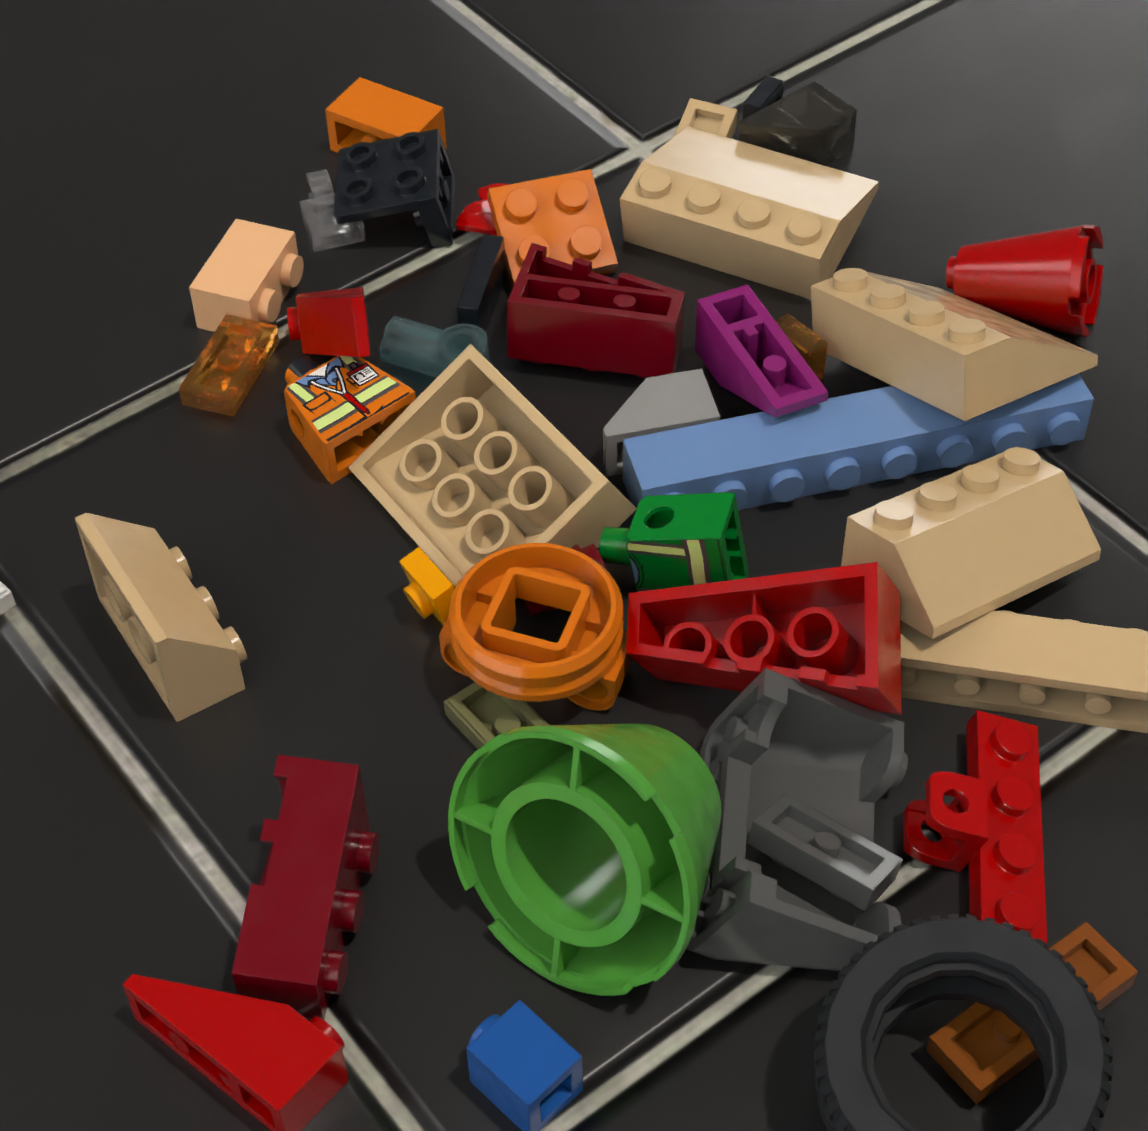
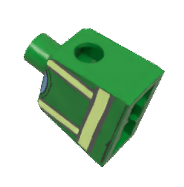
(680, 541)

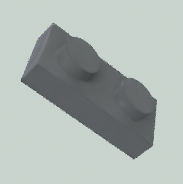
(824, 851)

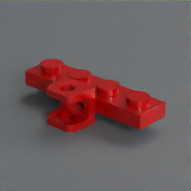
(989, 823)

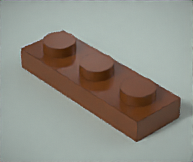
(987, 1048)

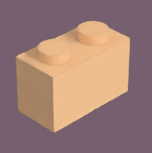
(246, 275)

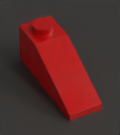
(331, 323)
(247, 1047)

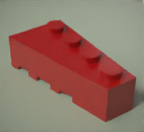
(813, 626)

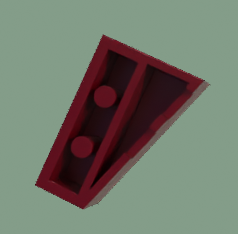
(591, 320)
(308, 887)

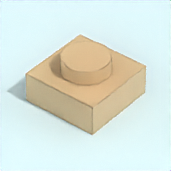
(709, 118)

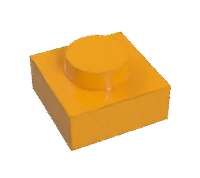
(428, 586)

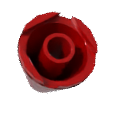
(1034, 277)

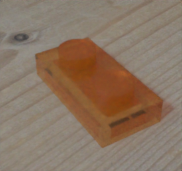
(229, 365)

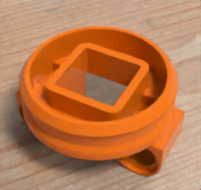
(584, 663)

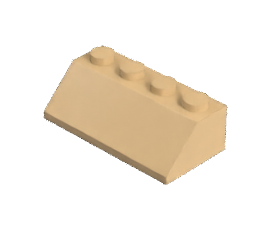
(974, 539)

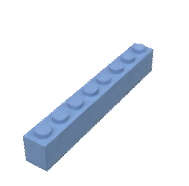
(844, 444)

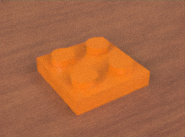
(555, 213)

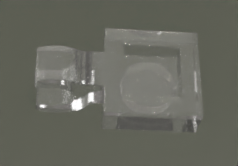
(319, 217)

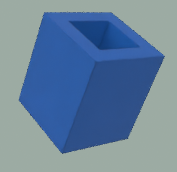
(524, 1067)

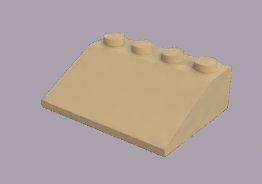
(744, 210)
(938, 343)
(484, 472)

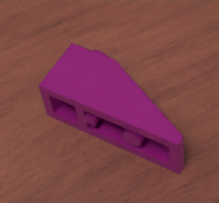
(753, 354)

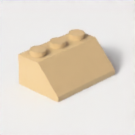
(162, 614)

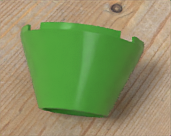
(587, 848)

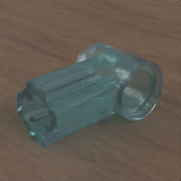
(427, 347)

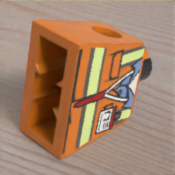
(341, 408)

